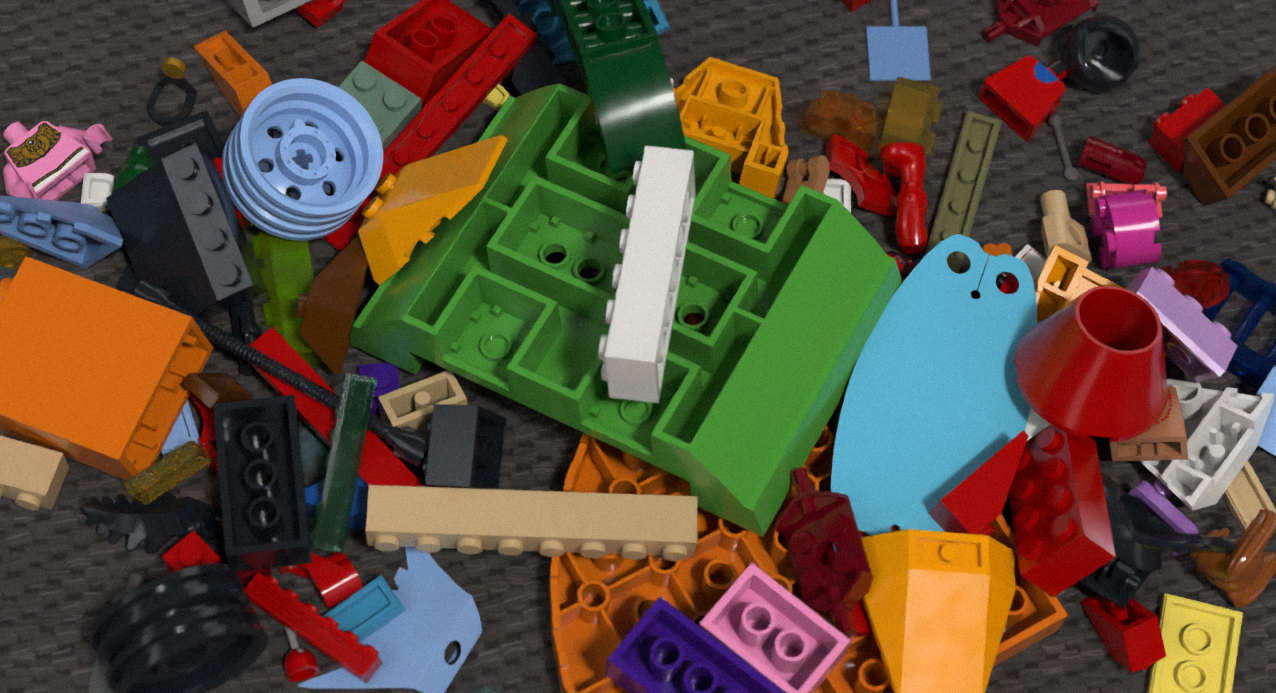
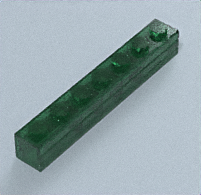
(343, 463)

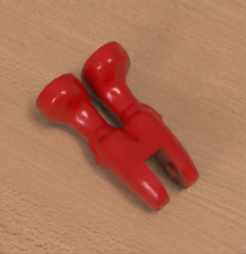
(908, 163)

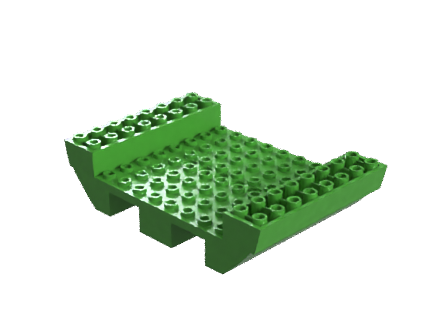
(741, 393)

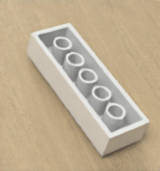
(649, 274)

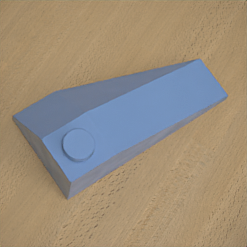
(60, 228)

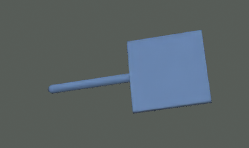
(897, 50)

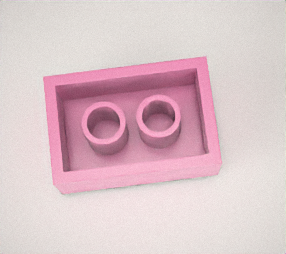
(775, 633)

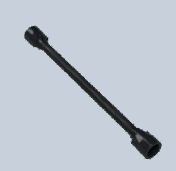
(407, 443)

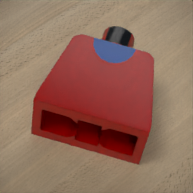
(1025, 94)

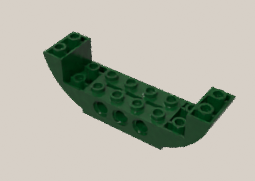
(623, 76)

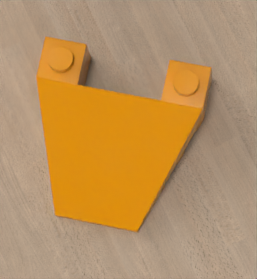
(738, 115)

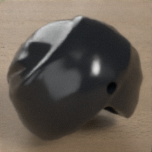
(1101, 53)

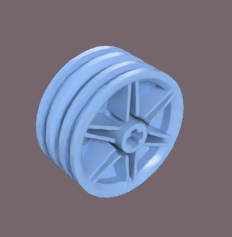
(302, 159)

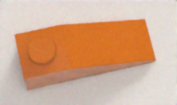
(233, 70)

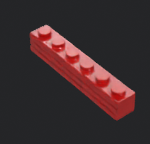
(313, 628)

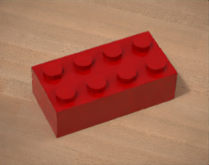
(1060, 511)

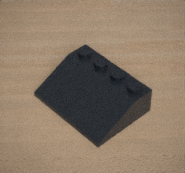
(187, 233)

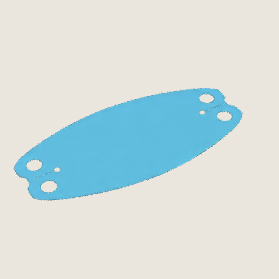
(933, 388)

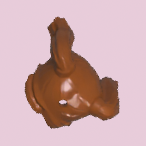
(1248, 568)

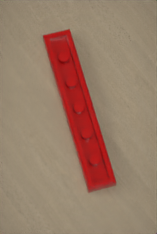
(378, 462)

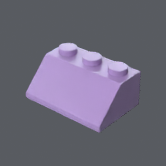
(1189, 337)

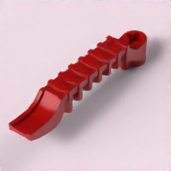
(331, 576)

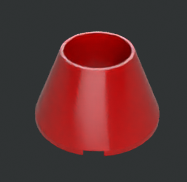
(1096, 366)

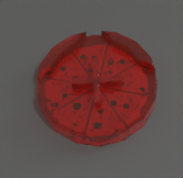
(1201, 281)

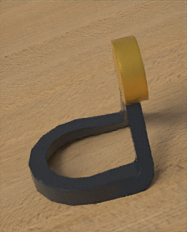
(173, 69)

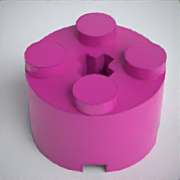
(1127, 229)

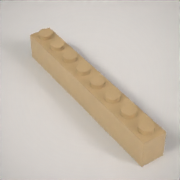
(531, 522)

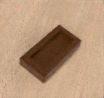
(216, 388)

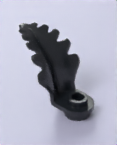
(153, 522)

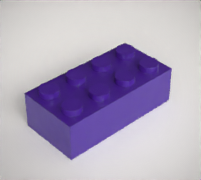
(677, 656)

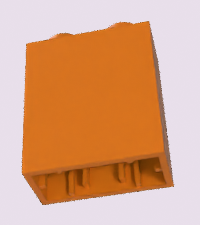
(92, 368)

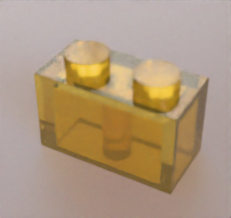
(911, 114)

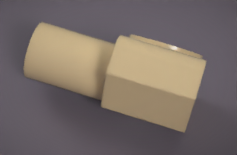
(1059, 228)

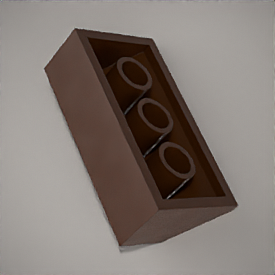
(1233, 143)

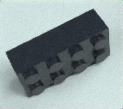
(262, 483)

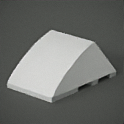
(1219, 433)

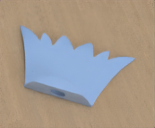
(416, 639)

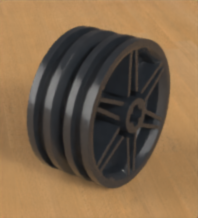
(179, 633)

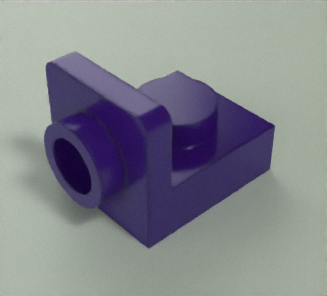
(387, 380)

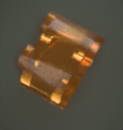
(843, 116)

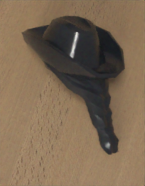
(1143, 537)

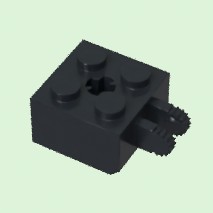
(464, 447)

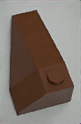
(334, 305)

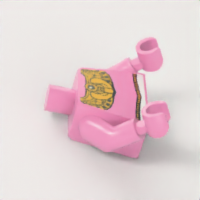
(49, 158)

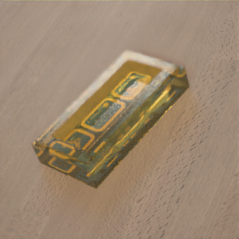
(168, 472)

